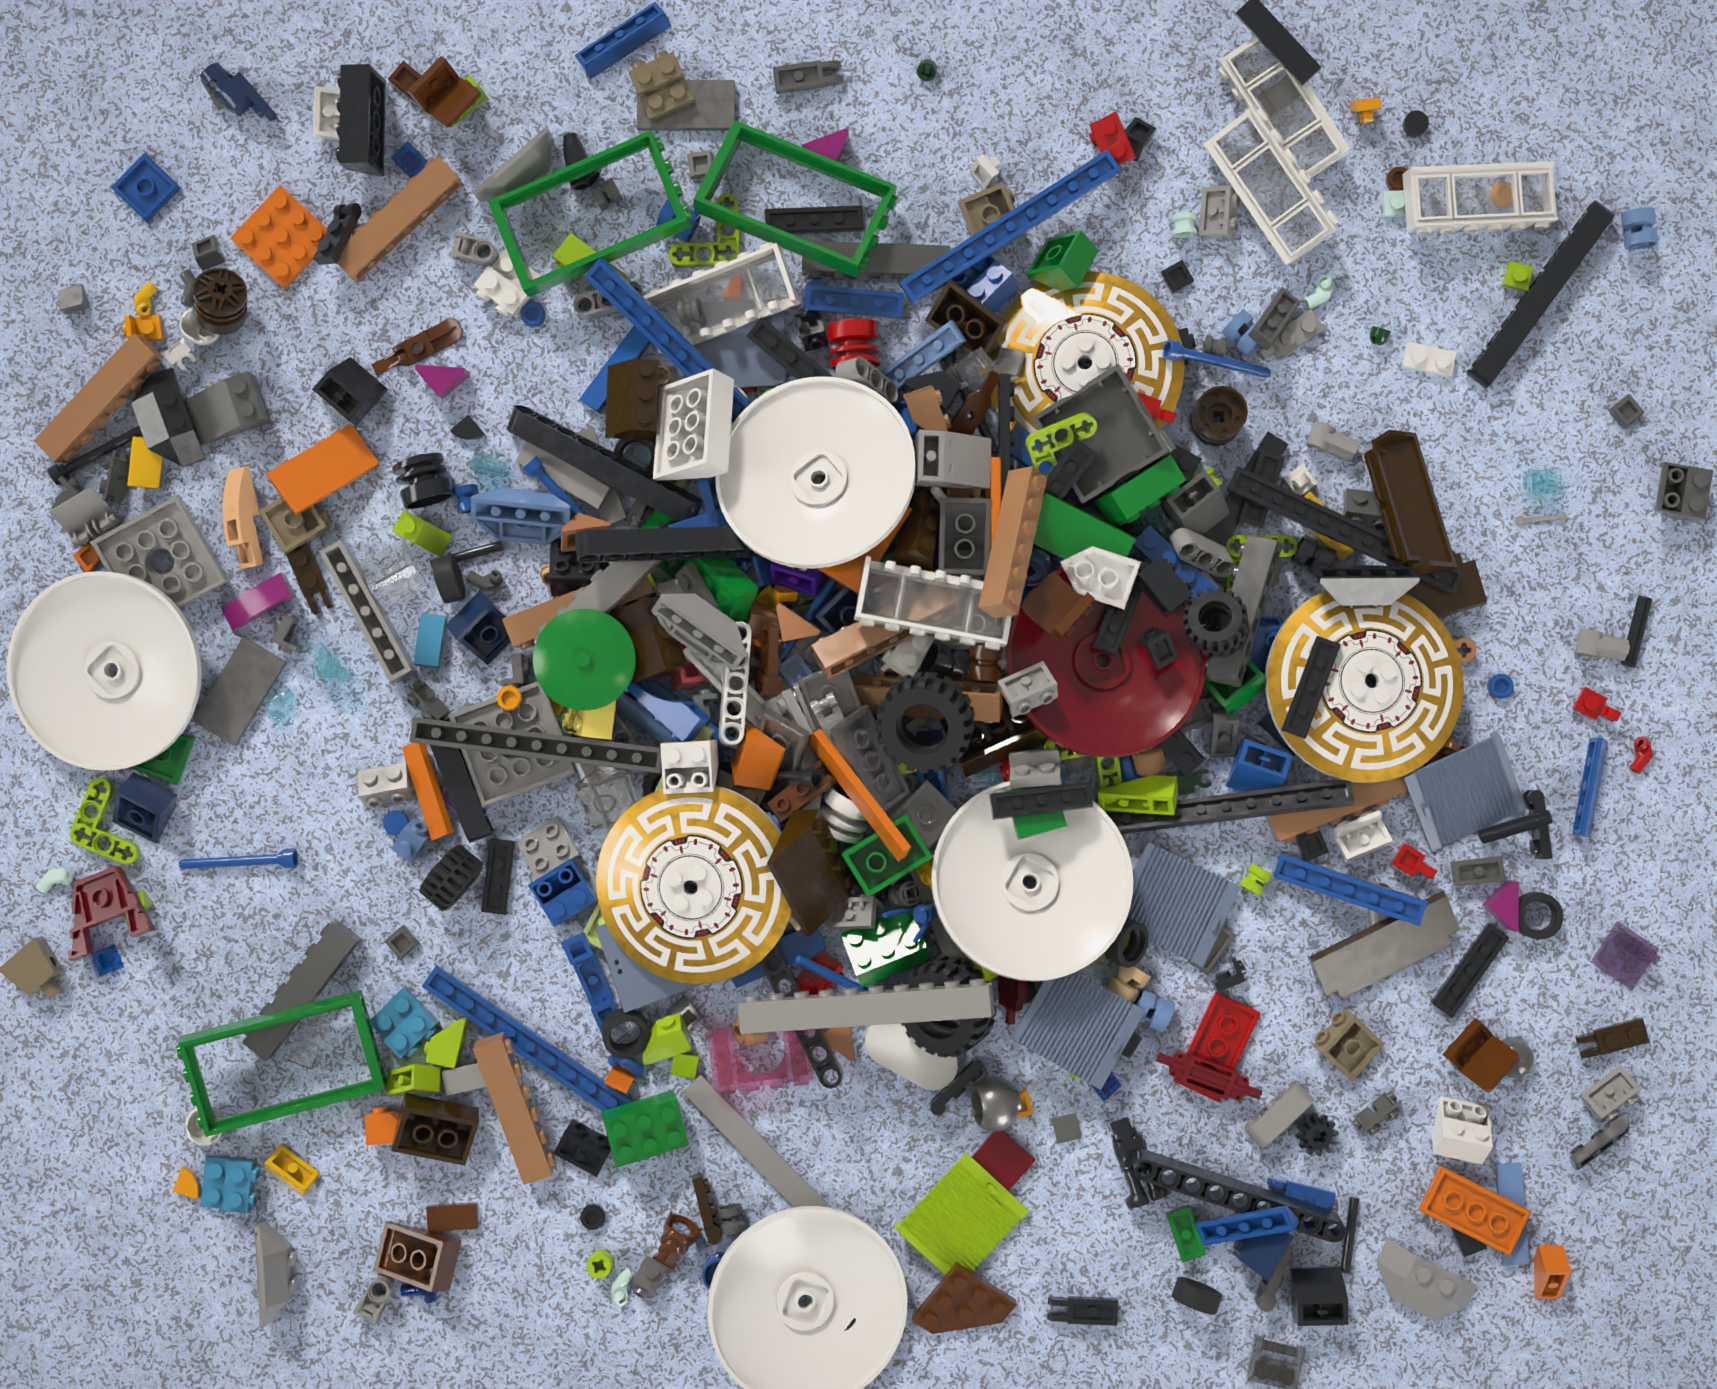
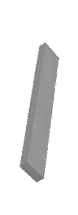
(752, 1144)

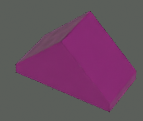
(831, 145)
(441, 378)
(1505, 905)

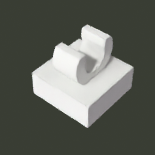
(985, 170)
(178, 351)
(1300, 480)

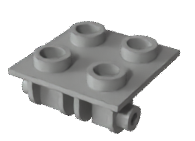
(85, 516)
(547, 847)

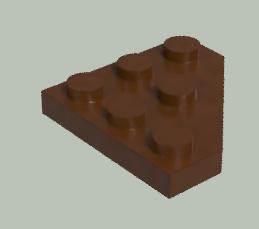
(963, 1302)

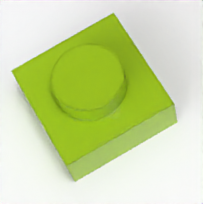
(1517, 276)

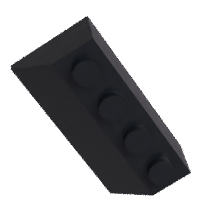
(361, 119)

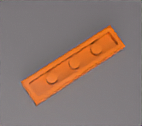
(427, 790)

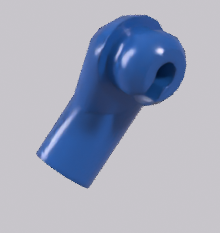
(1127, 769)
(628, 1063)

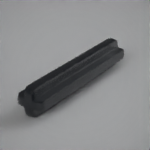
(1637, 630)
(1515, 826)

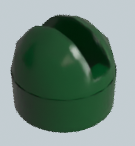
(921, 68)
(1379, 336)

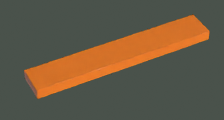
(859, 795)

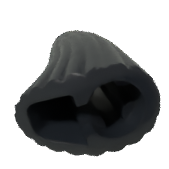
(574, 153)

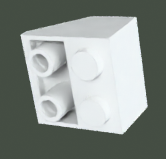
(689, 766)
(1462, 1130)

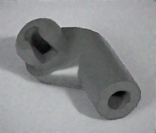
(187, 297)
(485, 582)

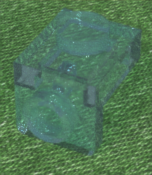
(1543, 482)

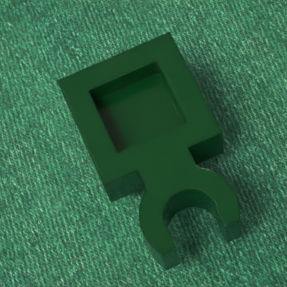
(1187, 783)

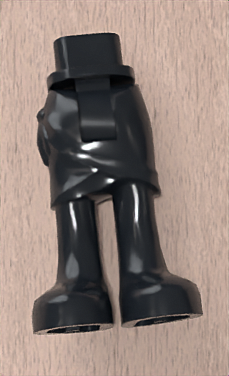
(1125, 1142)

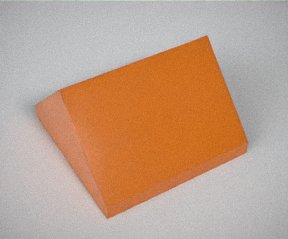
(756, 760)

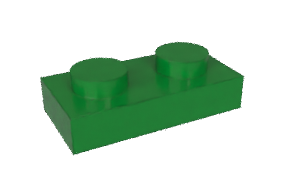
(1185, 1233)

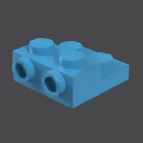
(404, 1023)
(230, 1183)

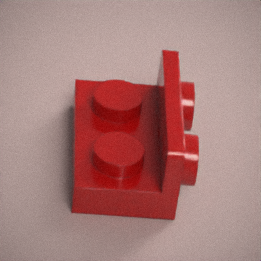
(814, 983)

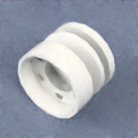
(843, 817)

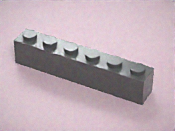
(885, 262)
(1252, 585)
(304, 986)

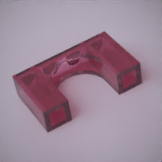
(730, 1073)

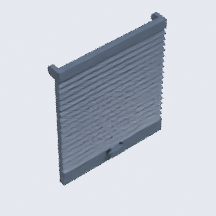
(742, 359)
(1464, 792)
(1180, 903)
(634, 983)
(1078, 1026)

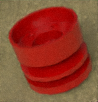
(853, 341)

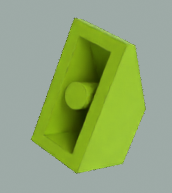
(422, 533)
(667, 1039)
(447, 1046)
(413, 1079)

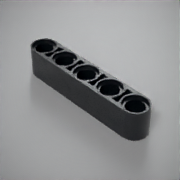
(462, 792)

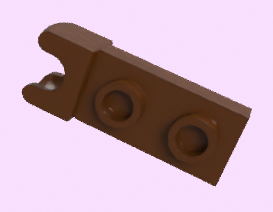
(770, 661)
(797, 796)

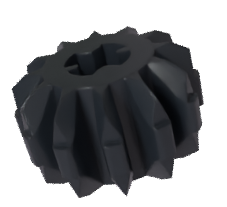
(1308, 1138)

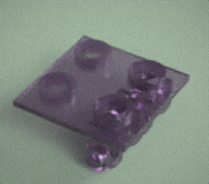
(1625, 955)

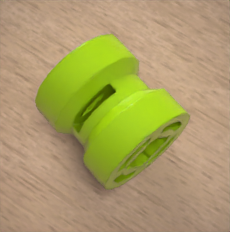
(1255, 879)

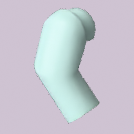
(1322, 292)
(53, 876)
(619, 1286)

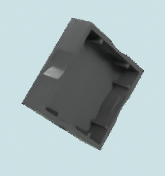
(1124, 436)

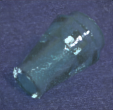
(486, 464)

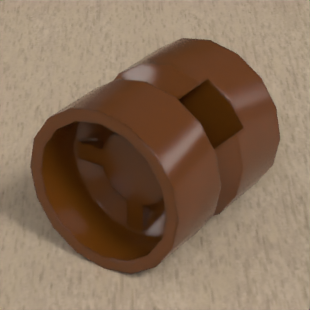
(985, 663)

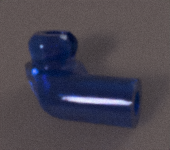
(410, 1290)

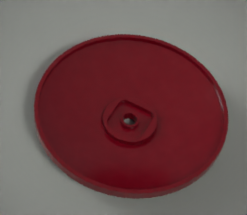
(1112, 707)

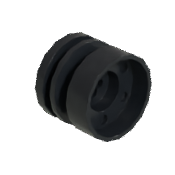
(422, 475)

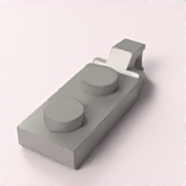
(1294, 335)

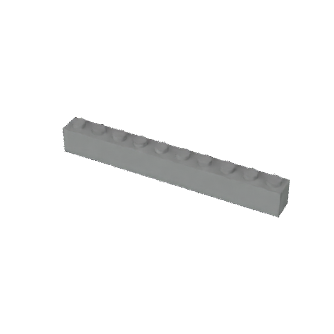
(866, 1007)

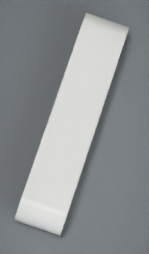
(732, 696)

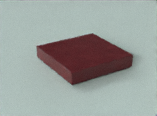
(1003, 1158)

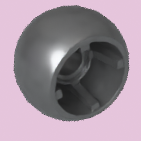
(995, 1104)

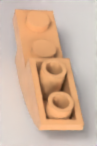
(238, 512)

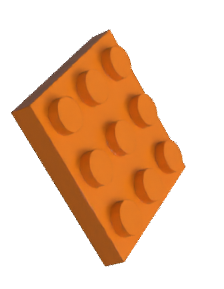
(281, 237)

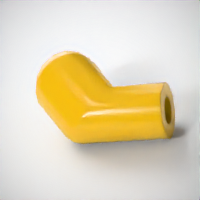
(143, 299)

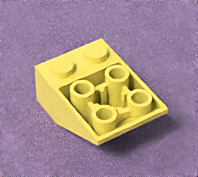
(590, 723)

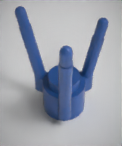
(922, 914)

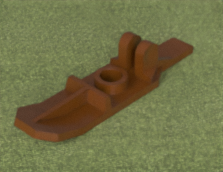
(431, 341)
(976, 401)

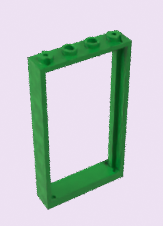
(811, 160)
(572, 172)
(199, 1095)

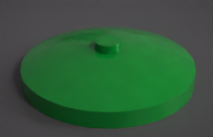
(584, 659)

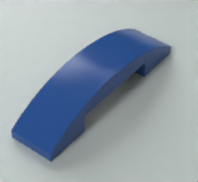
(591, 976)

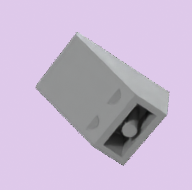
(952, 460)

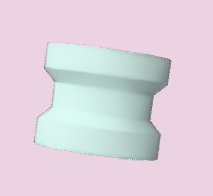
(1184, 225)

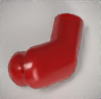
(1643, 754)

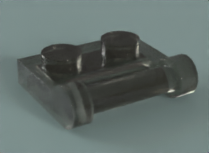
(1275, 1371)

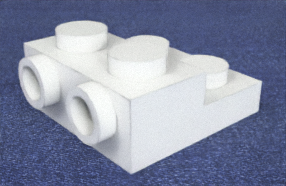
(503, 286)

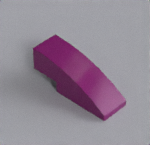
(258, 601)

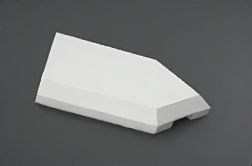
(1102, 575)

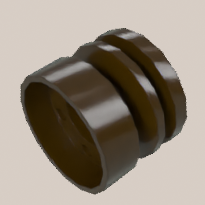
(220, 301)
(1221, 402)

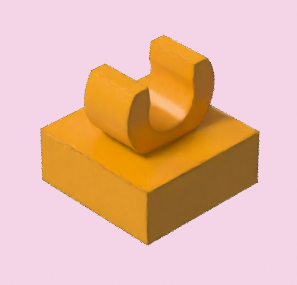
(1365, 108)

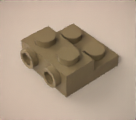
(661, 85)
(986, 207)
(294, 530)
(1348, 1044)

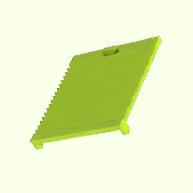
(961, 1217)

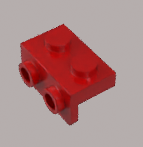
(1111, 135)

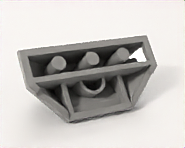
(524, 167)
(701, 628)
(274, 1272)
(1422, 1283)

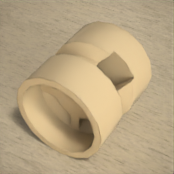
(1136, 978)

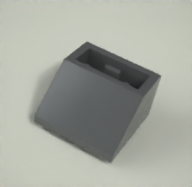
(1683, 492)
(1197, 505)

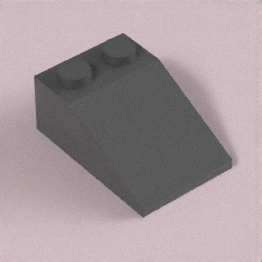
(228, 408)
(964, 536)

